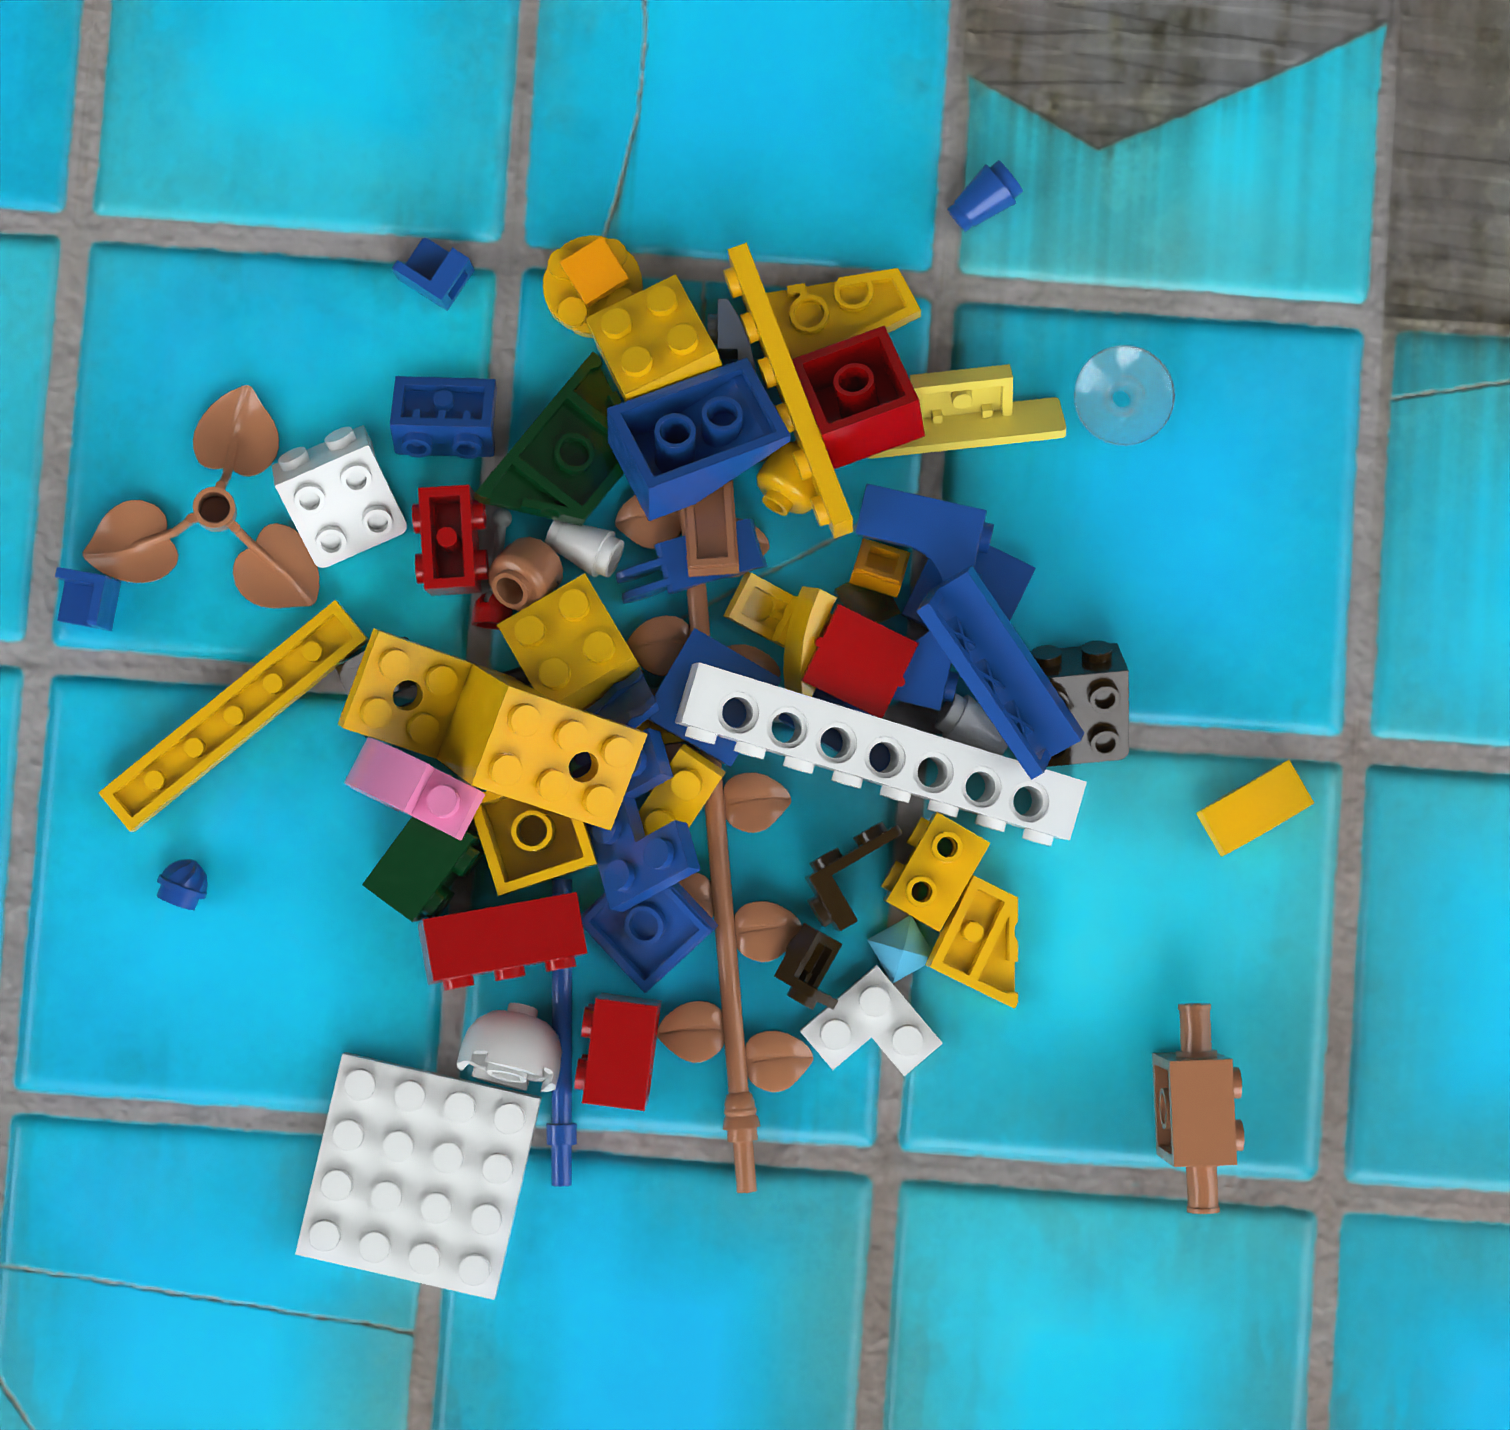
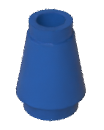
(985, 196)

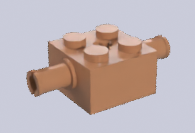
(1197, 1108)

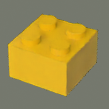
(653, 339)
(569, 645)
(529, 843)

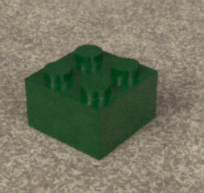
(421, 868)

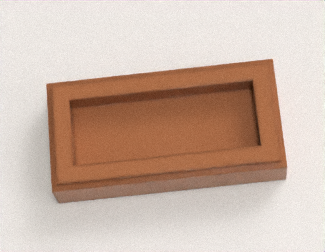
(712, 534)

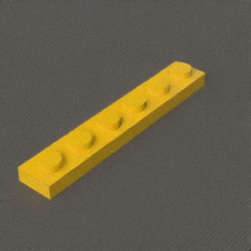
(779, 371)
(233, 716)

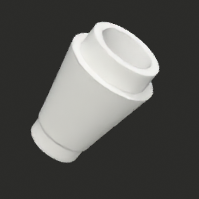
(586, 546)
(969, 724)

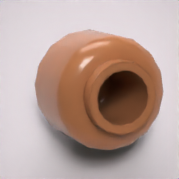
(525, 573)

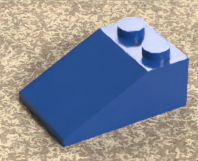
(694, 436)

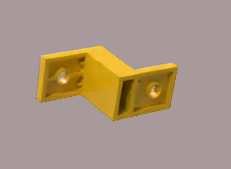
(492, 729)

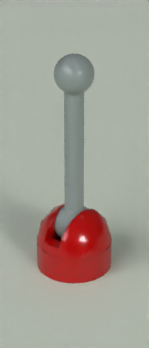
(487, 609)

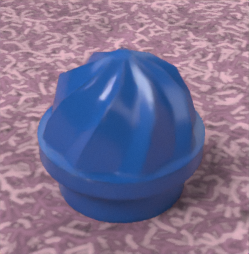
(183, 884)

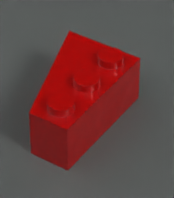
(502, 940)

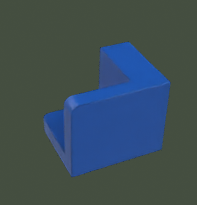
(435, 272)
(88, 599)

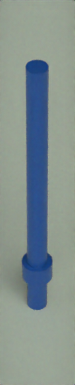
(561, 1131)

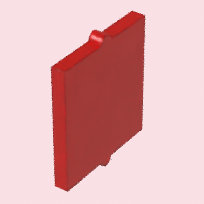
(859, 661)

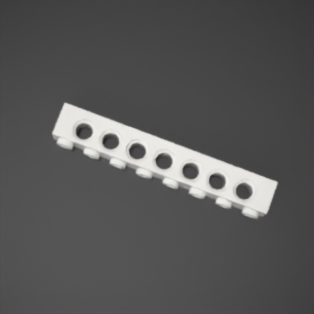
(1054, 795)

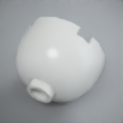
(512, 1049)

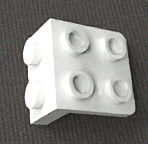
(338, 496)

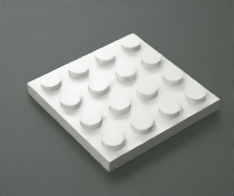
(418, 1175)

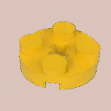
(564, 300)

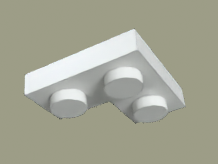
(872, 1010)

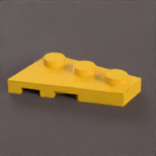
(842, 309)

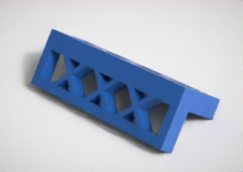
(999, 670)

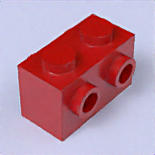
(450, 540)

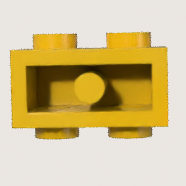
(942, 875)

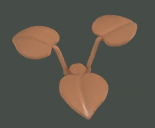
(234, 437)

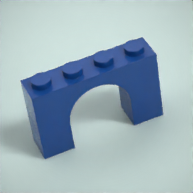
(951, 539)

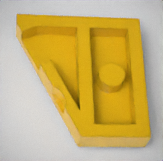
(980, 942)

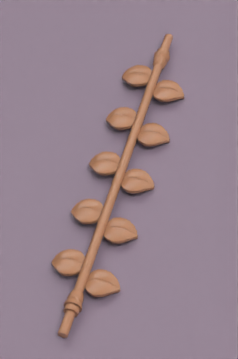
(758, 928)

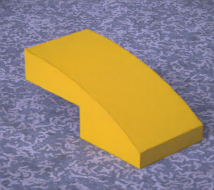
(763, 608)
(805, 625)
(1255, 808)

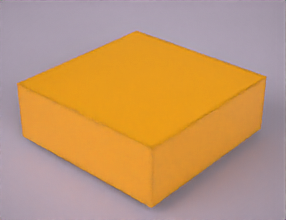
(594, 271)
(880, 567)

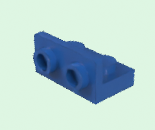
(443, 416)

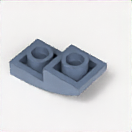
(729, 333)

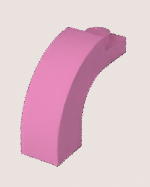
(414, 788)

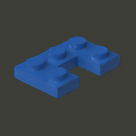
(637, 864)

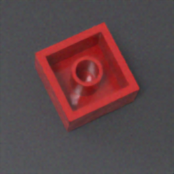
(860, 397)
(620, 1051)

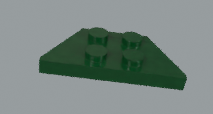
(564, 457)

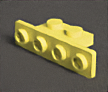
(978, 411)

